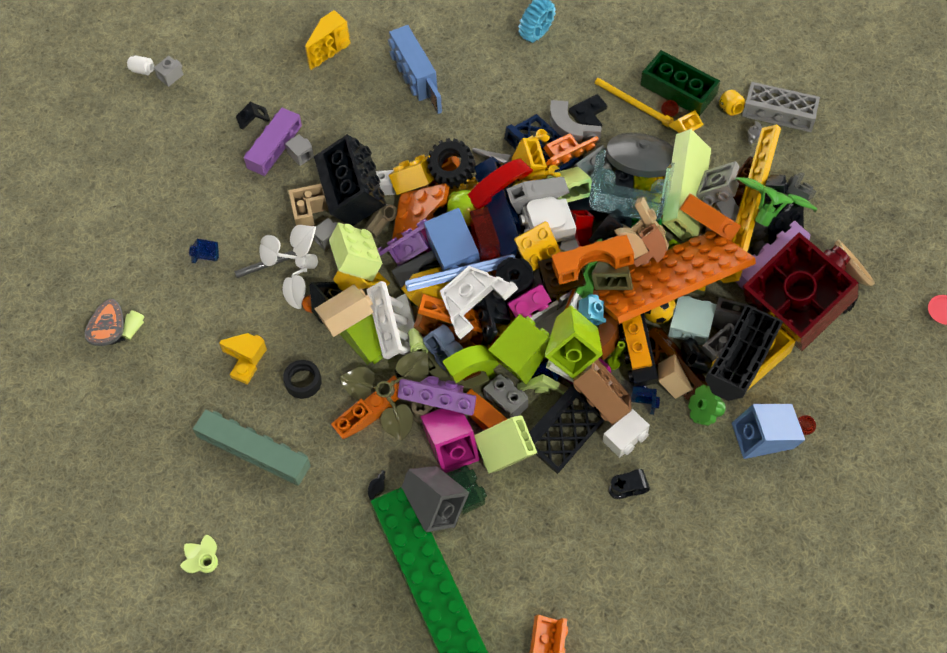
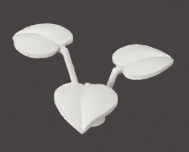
(301, 240)

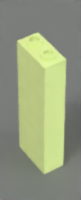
(691, 161)

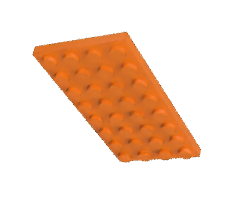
(678, 273)

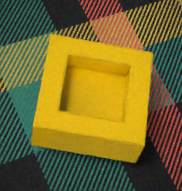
(243, 371)

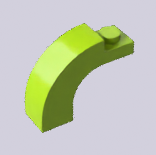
(470, 361)

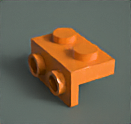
(548, 635)

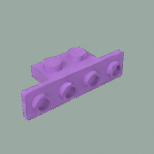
(408, 246)
(438, 394)

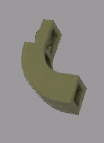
(476, 383)

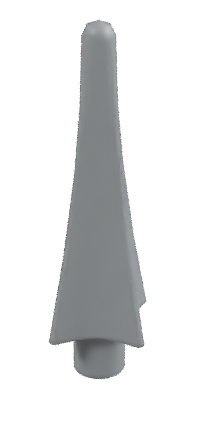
(503, 158)

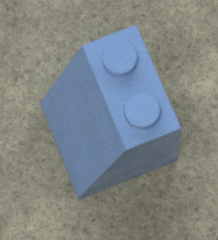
(451, 240)
(767, 429)

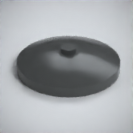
(640, 154)

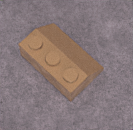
(603, 392)

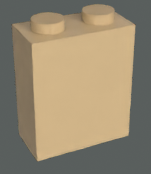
(344, 310)

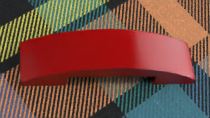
(498, 180)

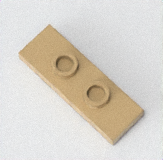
(649, 216)

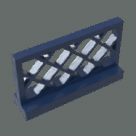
(514, 136)

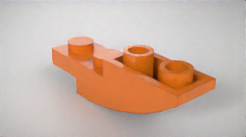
(363, 413)

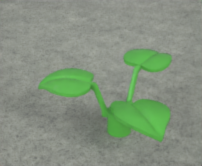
(767, 211)

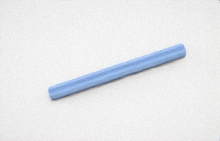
(449, 275)

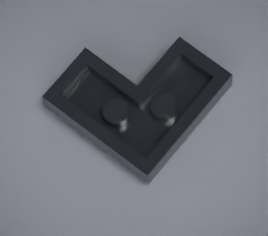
(585, 111)

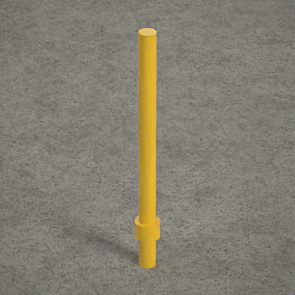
(666, 120)

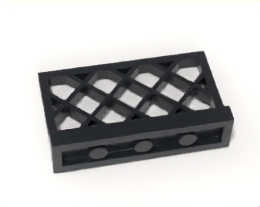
(555, 413)

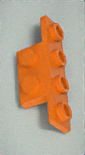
(567, 147)

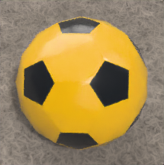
(662, 313)

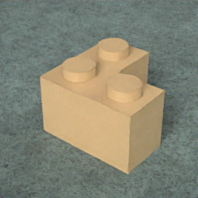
(306, 202)

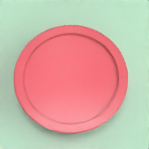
(938, 308)

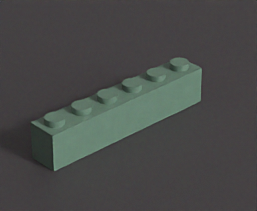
(252, 447)

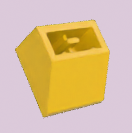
(411, 175)

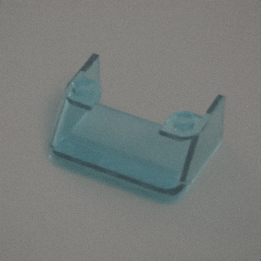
(607, 196)

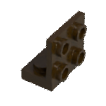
(551, 283)

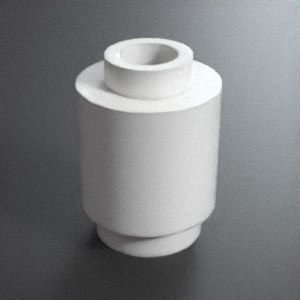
(140, 65)

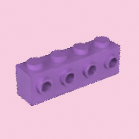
(272, 141)

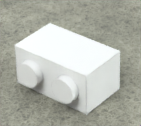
(626, 433)

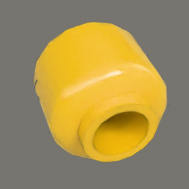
(732, 102)

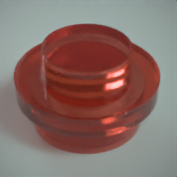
(670, 108)
(807, 424)

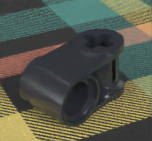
(632, 484)

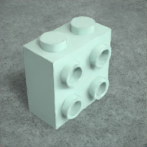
(692, 319)

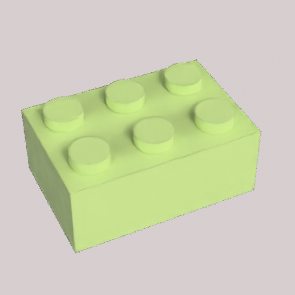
(355, 251)

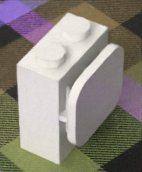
(554, 212)

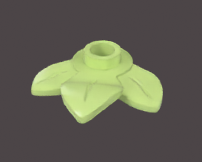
(199, 554)

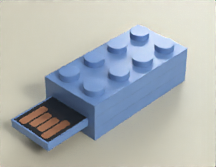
(414, 65)

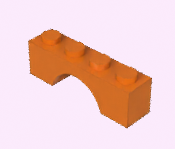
(613, 251)

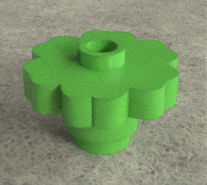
(705, 406)

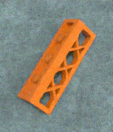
(436, 309)

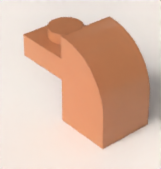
(654, 243)

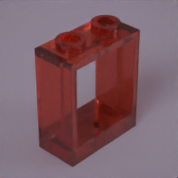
(484, 234)

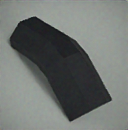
(743, 354)

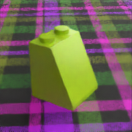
(364, 340)
(573, 342)
(521, 348)

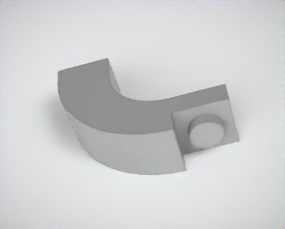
(564, 125)

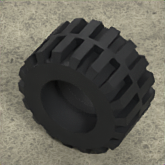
(444, 151)

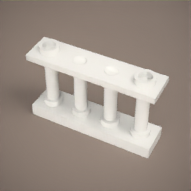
(386, 319)

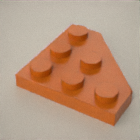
(417, 206)

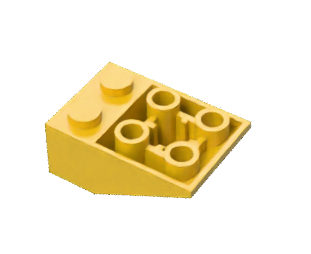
(327, 39)

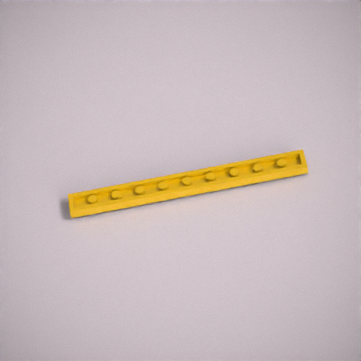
(751, 197)

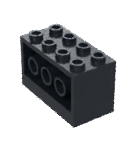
(349, 180)

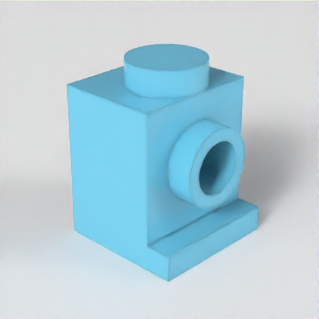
(592, 309)

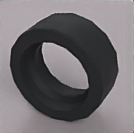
(302, 365)

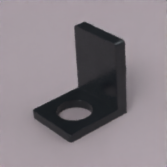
(249, 112)

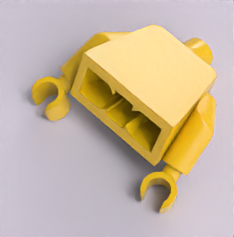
(531, 153)

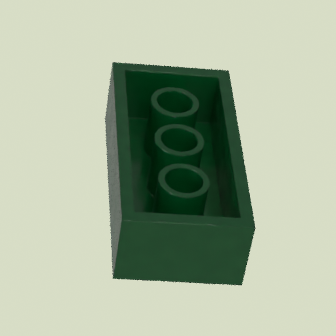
(680, 82)

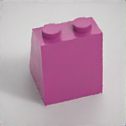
(450, 439)

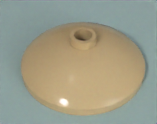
(855, 268)

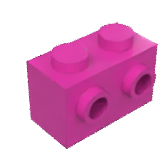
(529, 302)

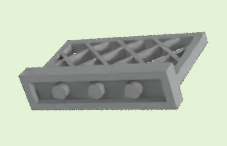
(778, 113)

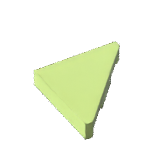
(543, 384)

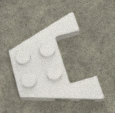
(467, 291)

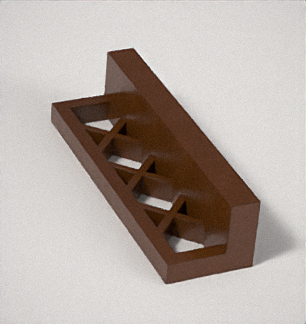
(670, 348)

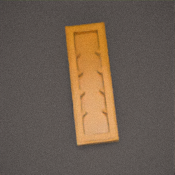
(637, 343)

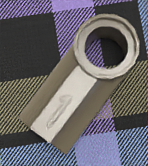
(380, 219)

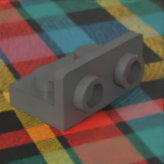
(803, 190)

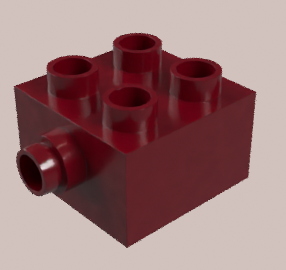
(803, 288)

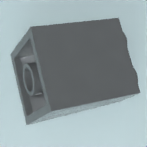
(434, 497)

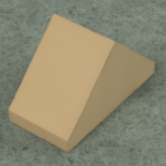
(673, 377)

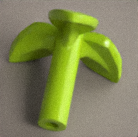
(613, 361)

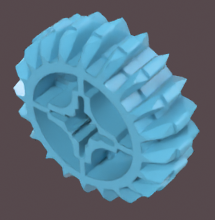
(536, 20)

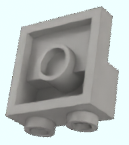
(718, 183)

